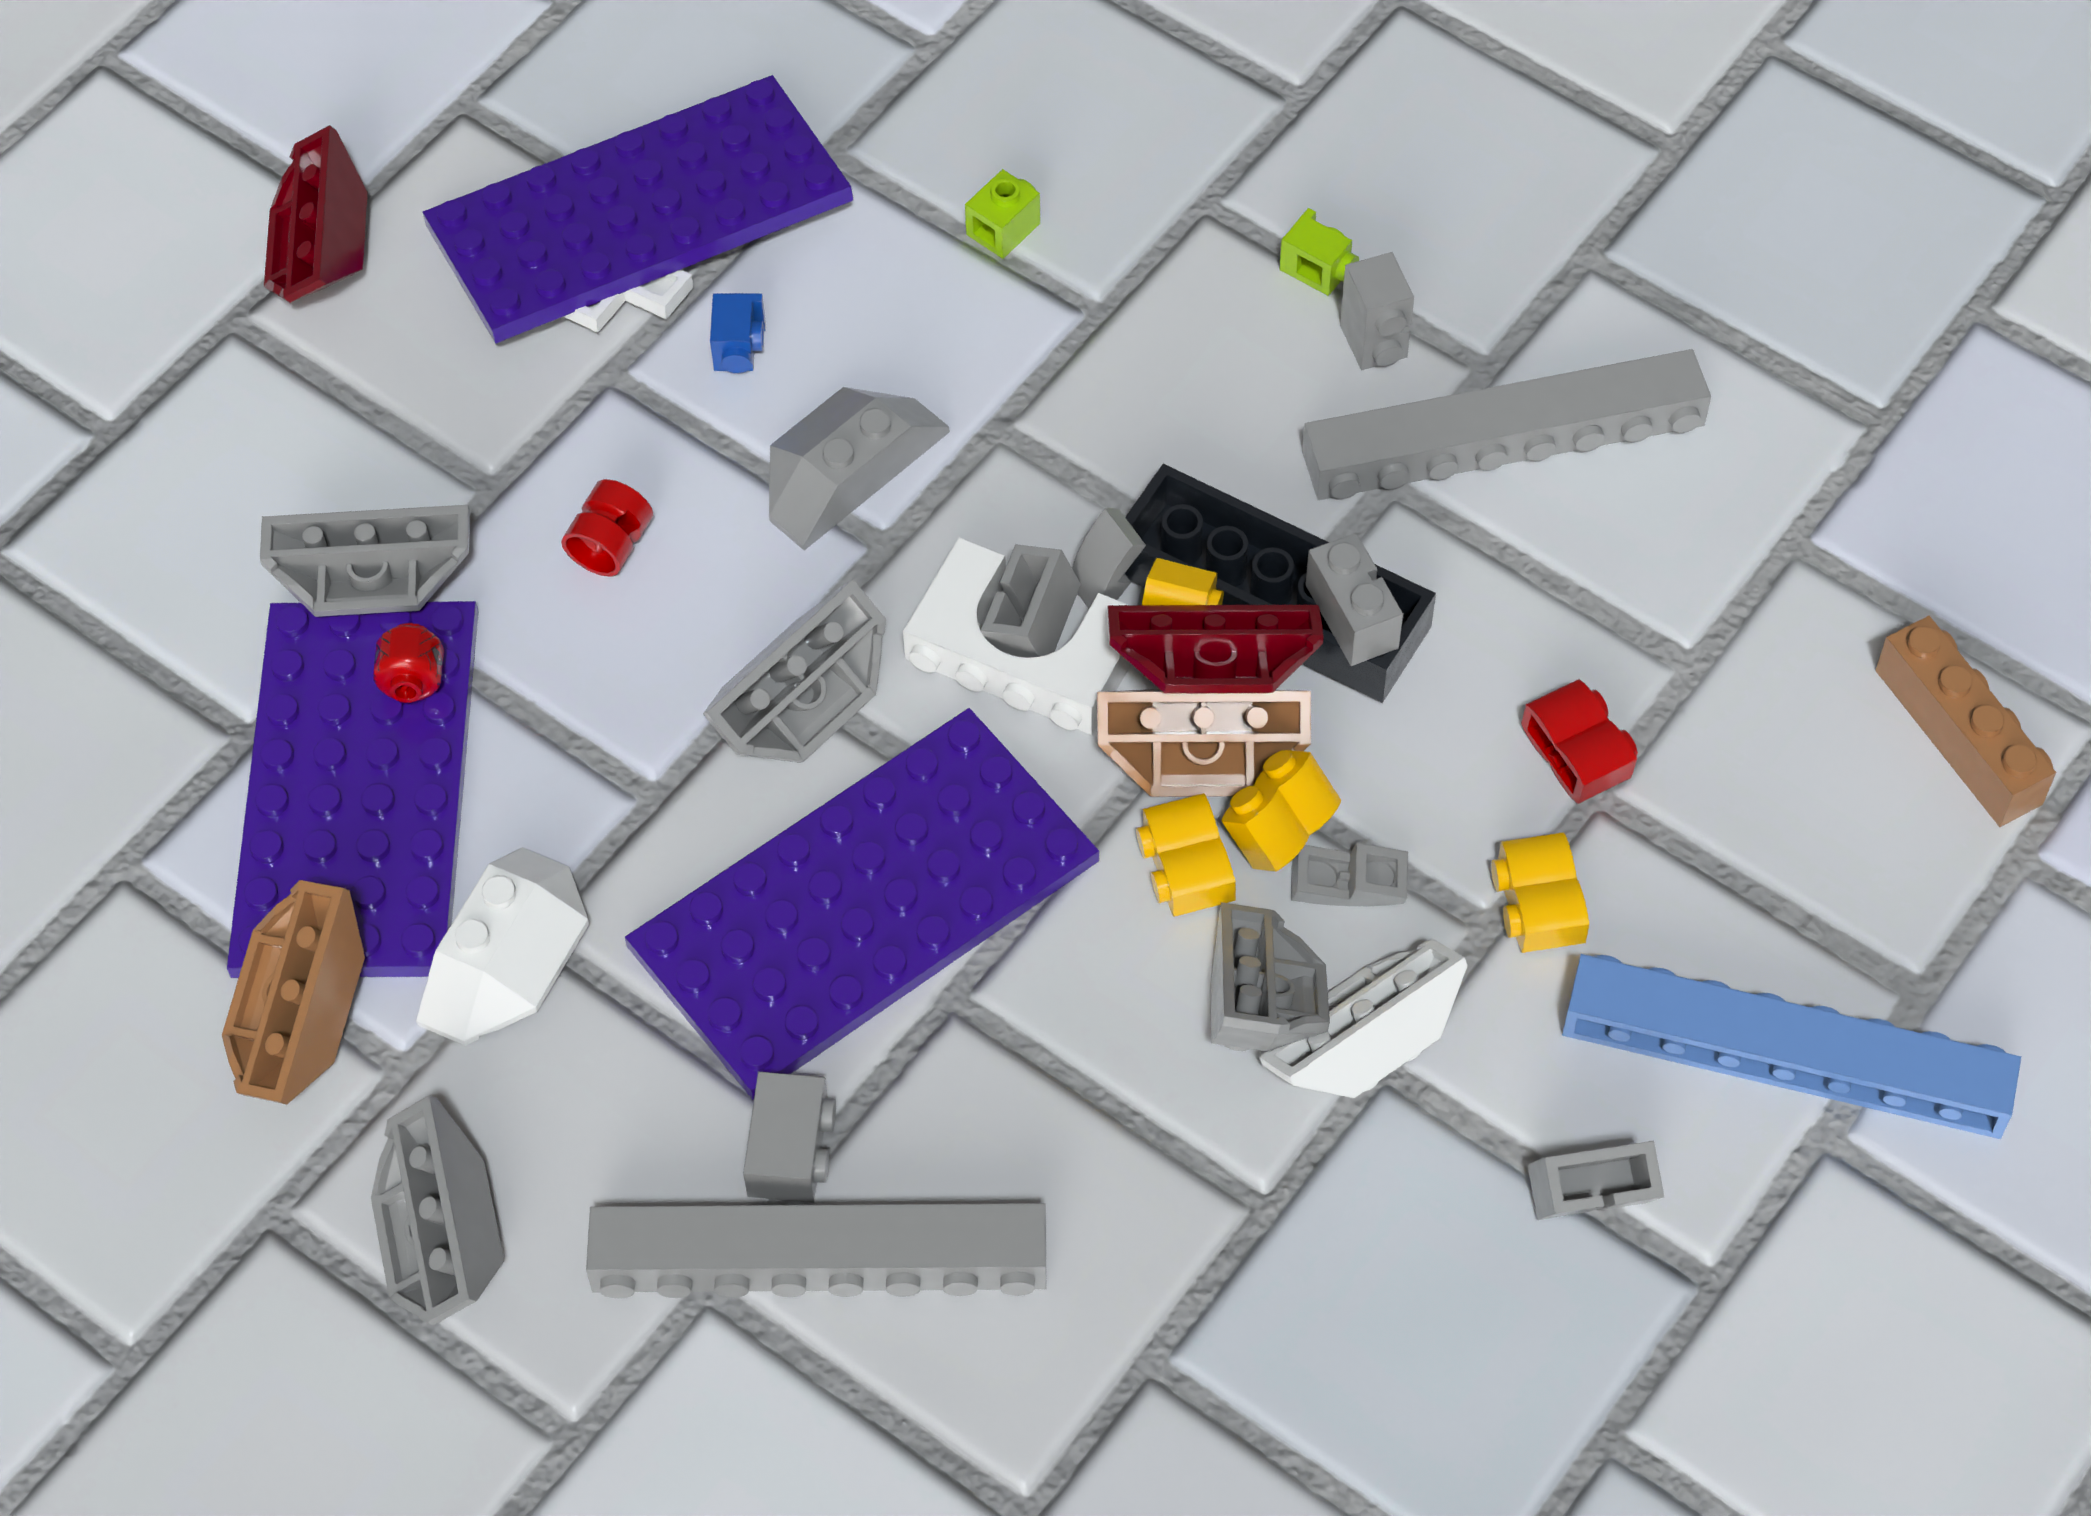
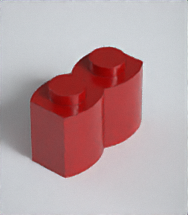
(1579, 740)

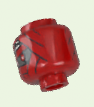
(408, 663)

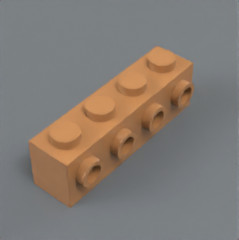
(1965, 720)

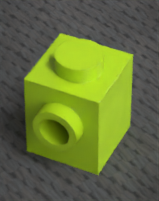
(1003, 213)

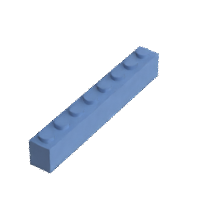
(1793, 1045)

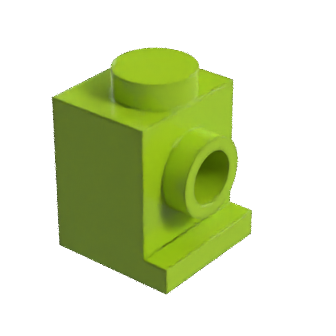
(1316, 253)

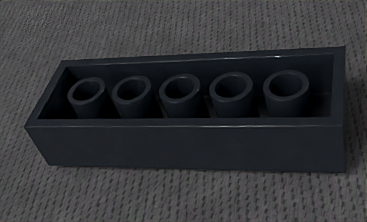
(1263, 564)

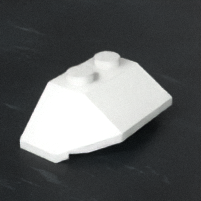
(503, 948)
(1375, 1022)

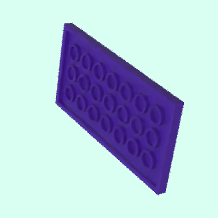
(636, 207)
(357, 782)
(861, 901)

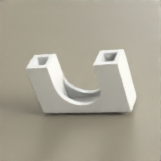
(948, 640)

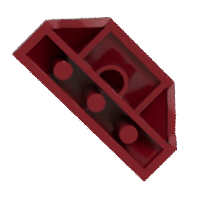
(316, 219)
(1215, 644)

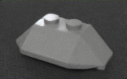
(843, 458)
(365, 557)
(804, 680)
(1264, 982)
(434, 1214)

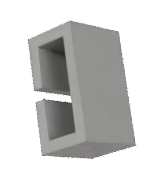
(1376, 311)
(1040, 589)
(1352, 599)
(787, 1136)
(1595, 1180)

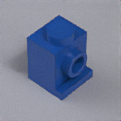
(736, 330)

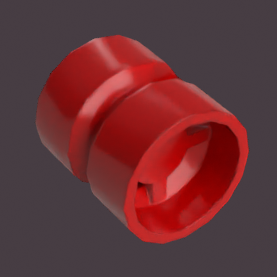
(607, 527)

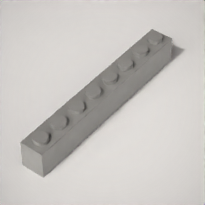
(1505, 424)
(817, 1249)

